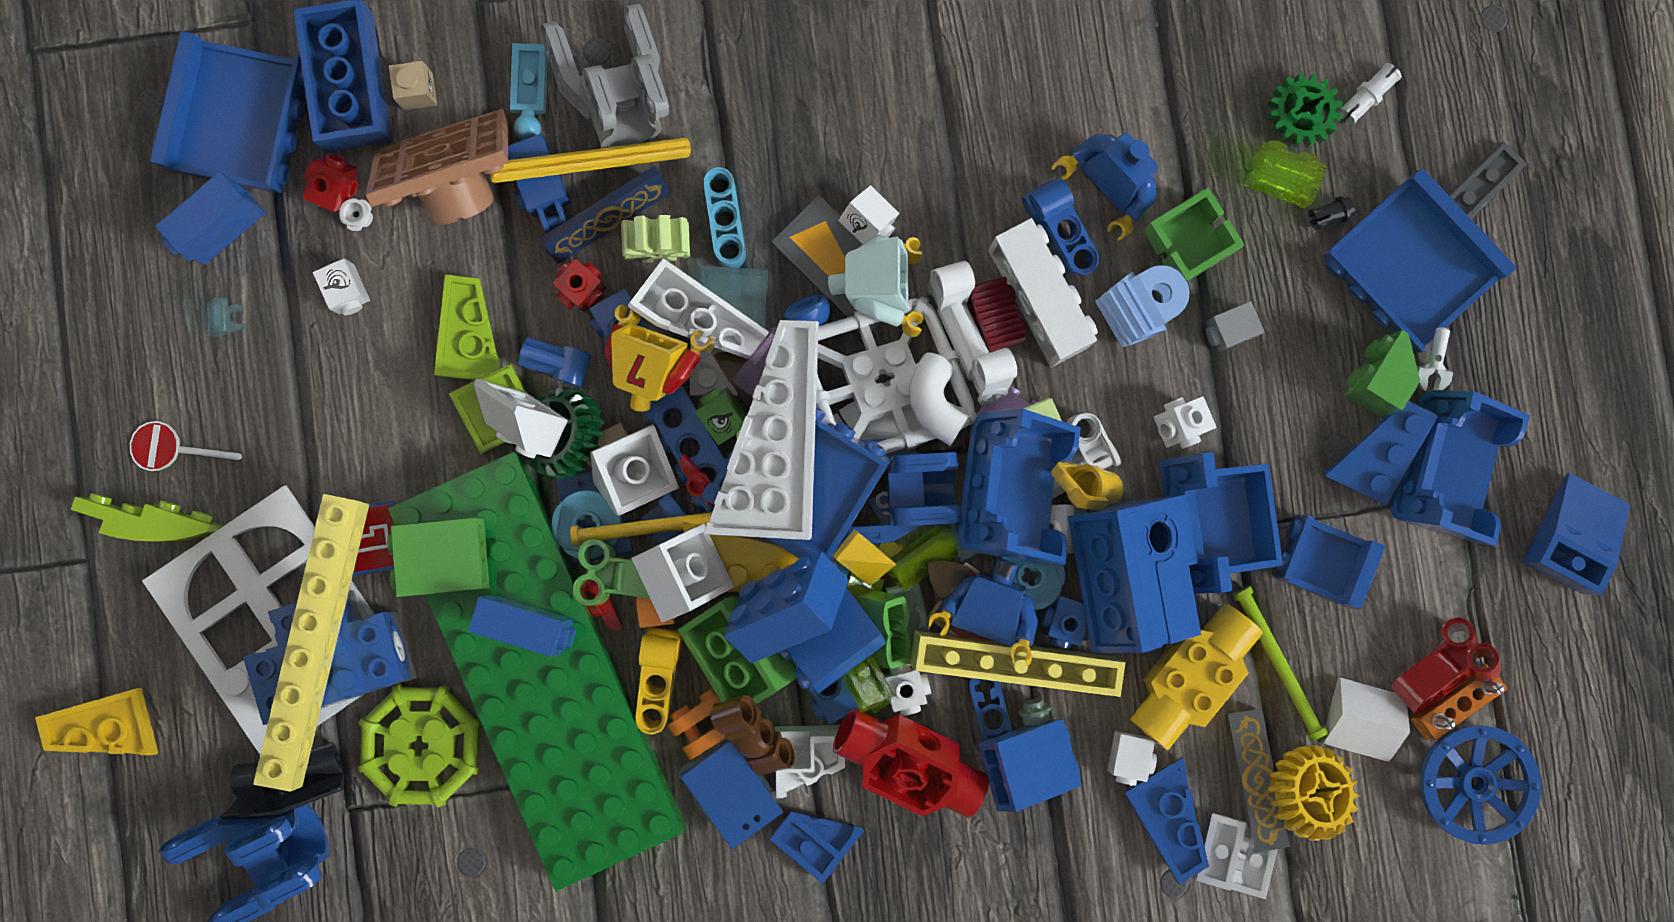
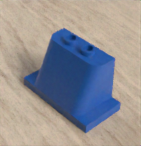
(1229, 518)

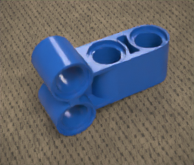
(1049, 207)

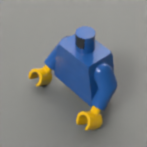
(1120, 171)
(993, 609)

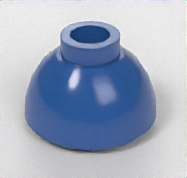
(809, 309)

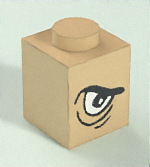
(412, 85)

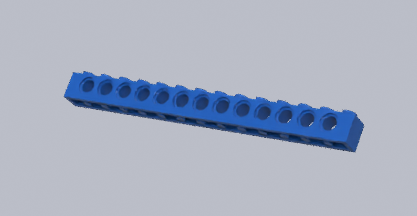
(828, 706)

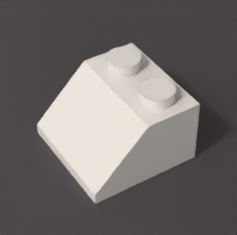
(520, 418)
(682, 573)

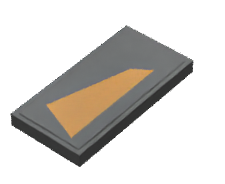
(818, 248)

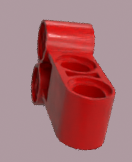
(1446, 668)

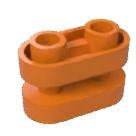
(685, 719)

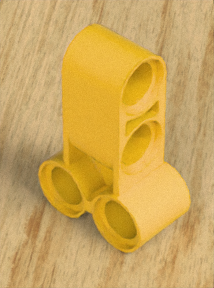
(657, 656)

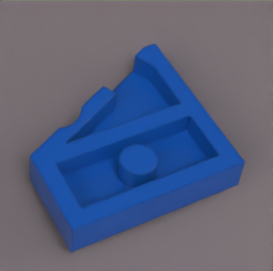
(815, 842)

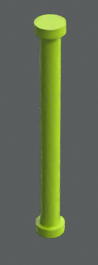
(1315, 729)

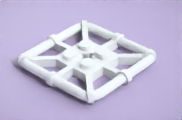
(894, 360)

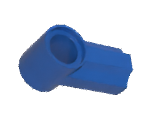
(563, 363)

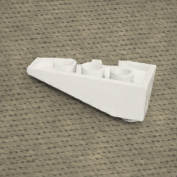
(684, 306)

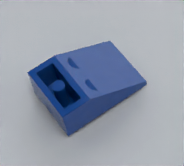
(1580, 537)

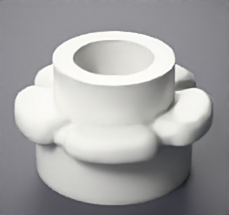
(347, 212)

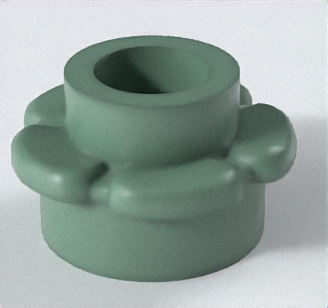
(1034, 712)

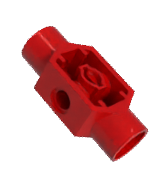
(910, 764)

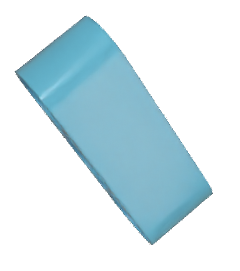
(717, 204)

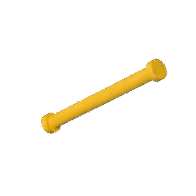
(635, 528)

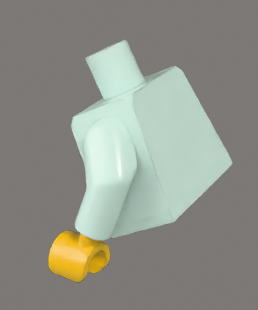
(878, 280)

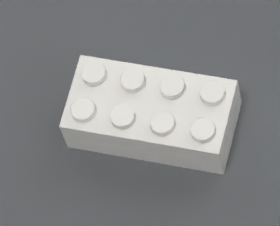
(1042, 292)

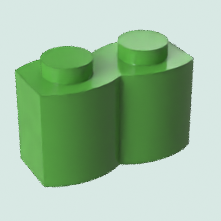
(891, 618)

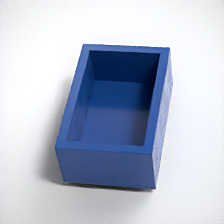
(786, 607)

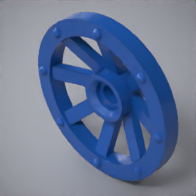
(1485, 786)

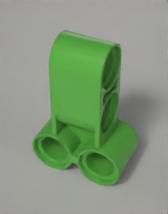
(611, 575)

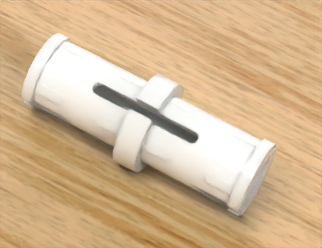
(1370, 93)

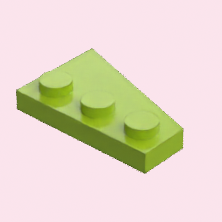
(465, 333)

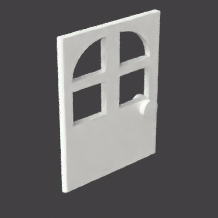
(171, 585)

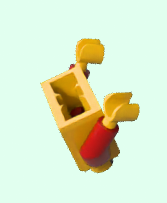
(649, 361)

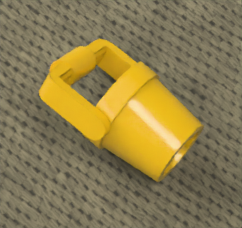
(1088, 485)

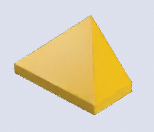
(863, 558)

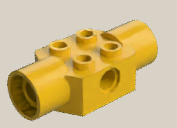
(1196, 677)

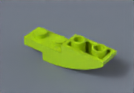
(149, 523)

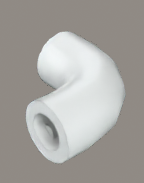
(929, 401)

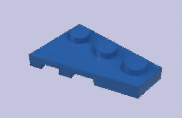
(1169, 819)

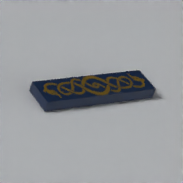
(605, 215)

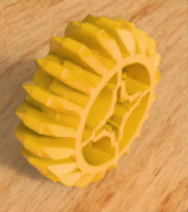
(1328, 808)

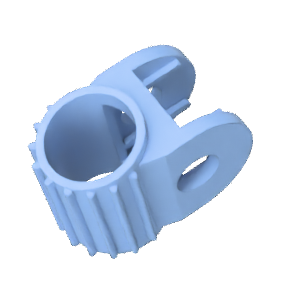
(1132, 309)

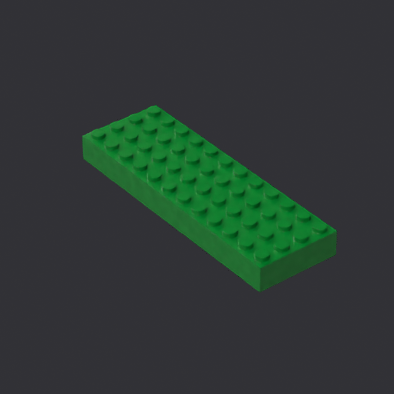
(553, 721)

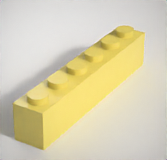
(992, 662)

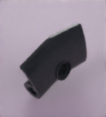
(322, 778)

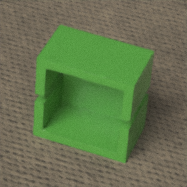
(1190, 239)

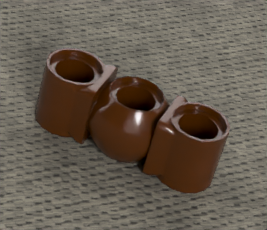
(752, 735)

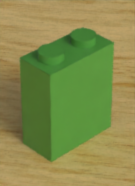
(438, 557)

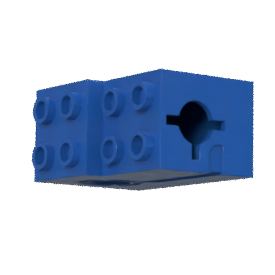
(1136, 574)

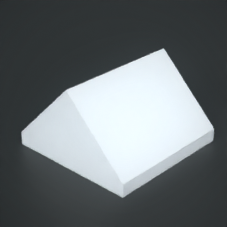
(632, 470)
(1366, 720)

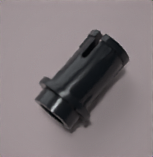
(1330, 213)

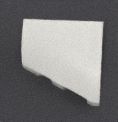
(812, 756)

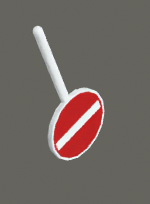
(157, 447)

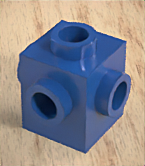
(1054, 619)

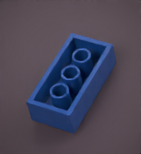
(342, 75)

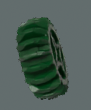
(578, 436)

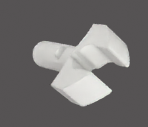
(1435, 362)

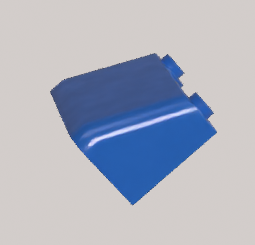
(1455, 465)
(1012, 485)

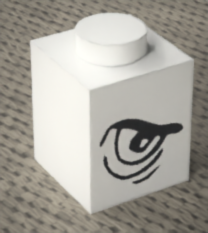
(869, 216)
(341, 287)

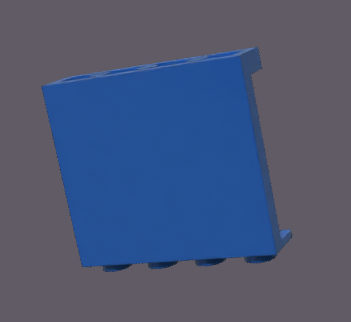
(230, 114)
(1417, 260)
(842, 482)

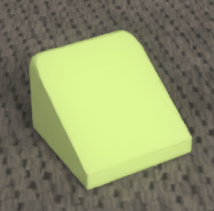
(1045, 407)

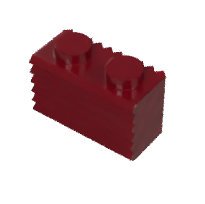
(995, 314)

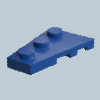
(1385, 454)

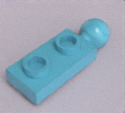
(528, 87)

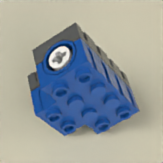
(365, 659)

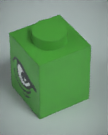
(721, 414)

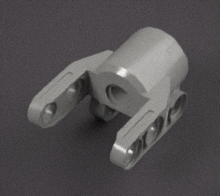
(619, 100)

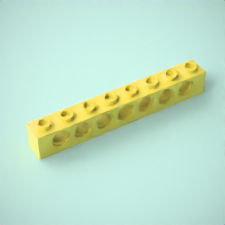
(311, 643)

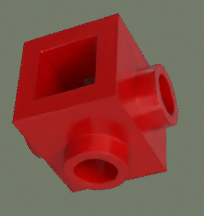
(330, 182)
(588, 293)

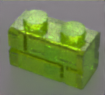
(1285, 173)

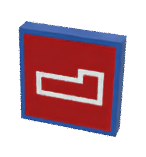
(373, 548)

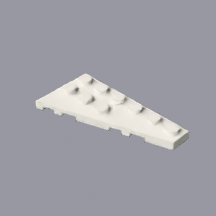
(773, 458)

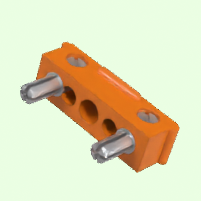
(1434, 722)

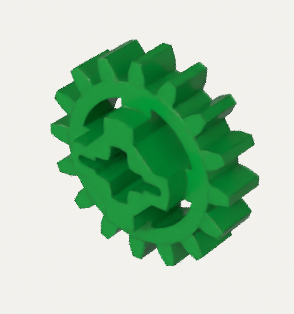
(1309, 121)

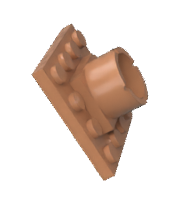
(443, 168)

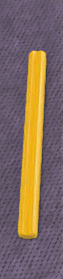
(592, 159)

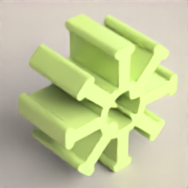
(655, 238)

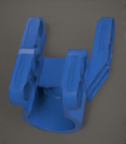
(918, 494)
(275, 850)

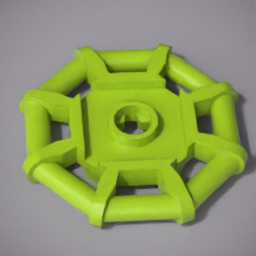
(398, 745)

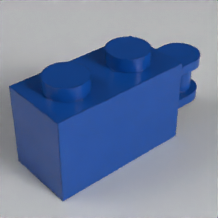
(539, 193)

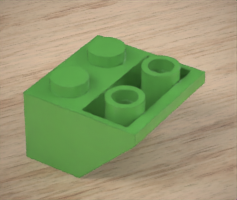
(1386, 376)

